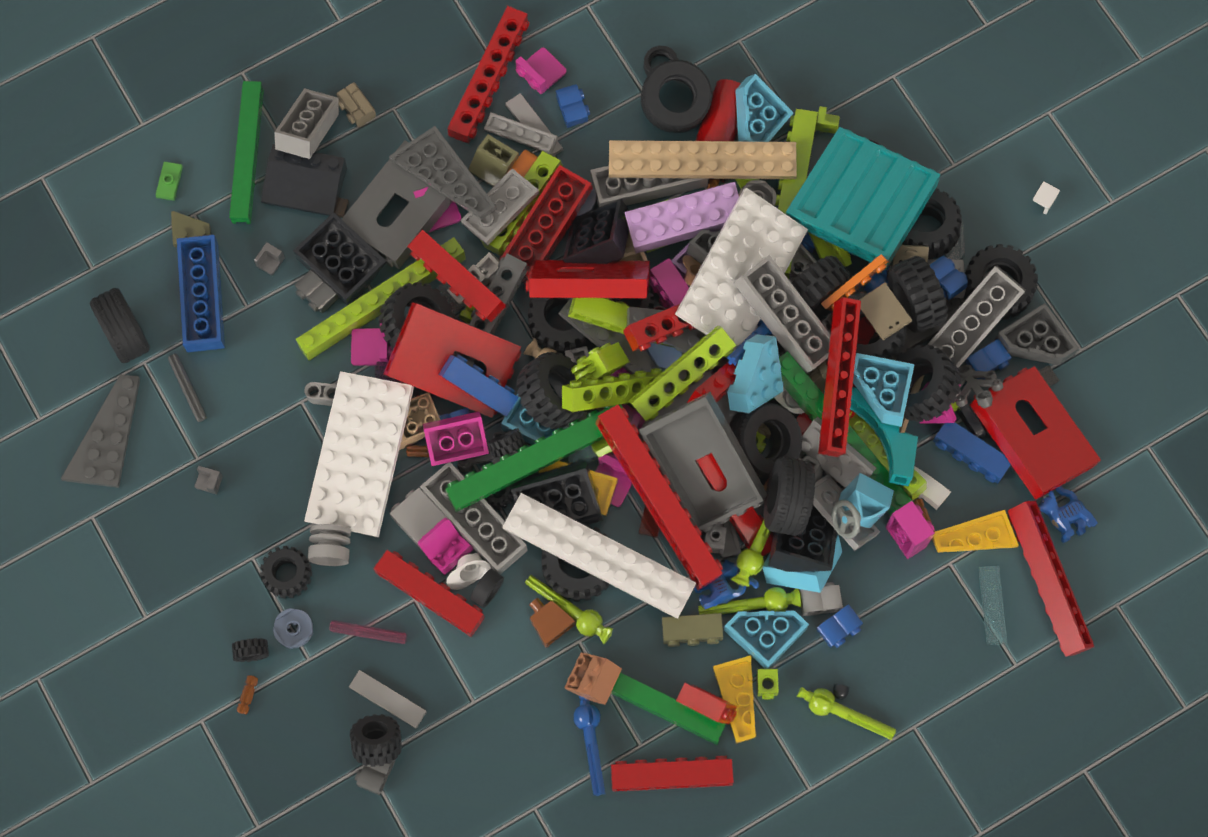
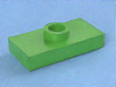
(169, 181)

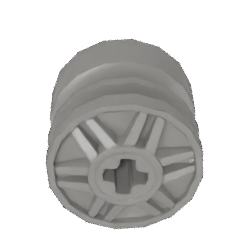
(329, 545)

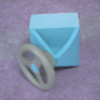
(860, 505)

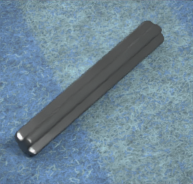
(187, 387)

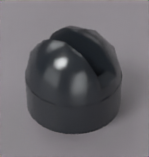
(840, 691)

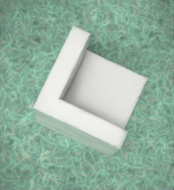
(1046, 196)

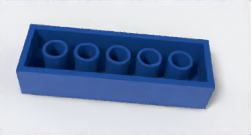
(200, 293)

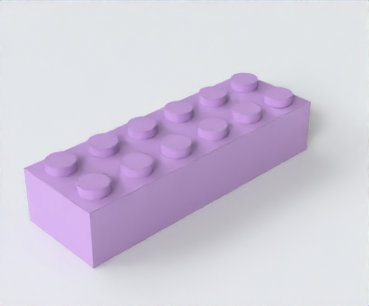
(681, 217)

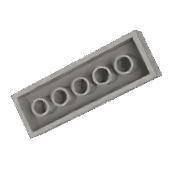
(638, 189)
(785, 313)
(977, 315)
(476, 523)

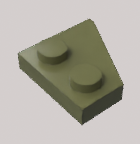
(186, 226)

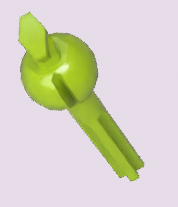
(750, 560)
(774, 600)
(588, 621)
(823, 702)

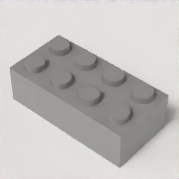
(306, 123)

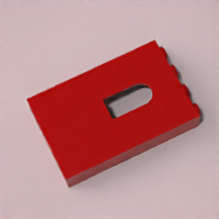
(577, 280)
(429, 341)
(1040, 459)

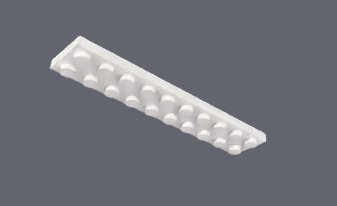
(599, 555)

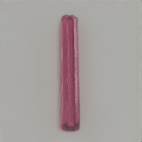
(368, 632)

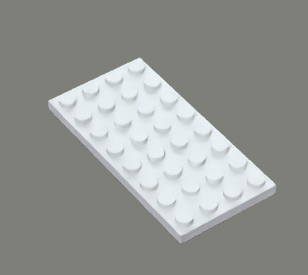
(747, 238)
(359, 453)

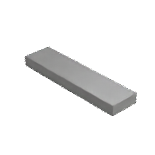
(525, 114)
(521, 133)
(387, 699)

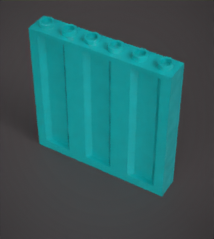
(863, 196)

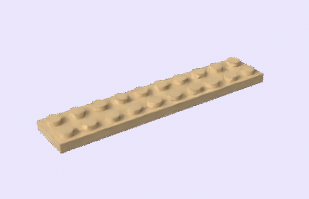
(702, 159)

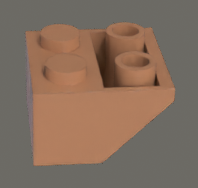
(593, 678)

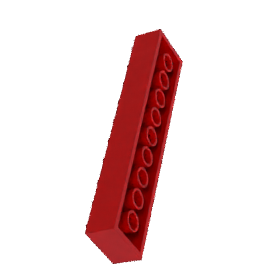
(658, 496)

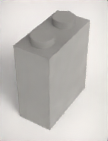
(416, 515)

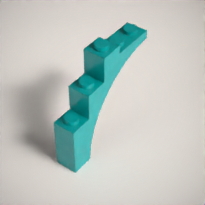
(898, 446)

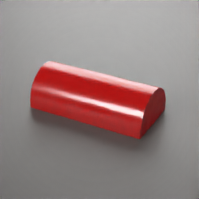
(721, 119)

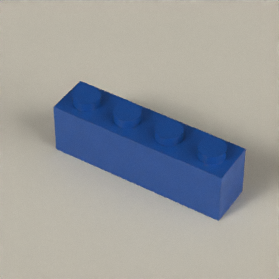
(478, 385)
(973, 451)

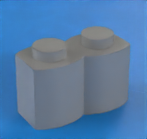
(825, 602)

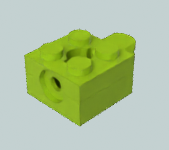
(600, 362)

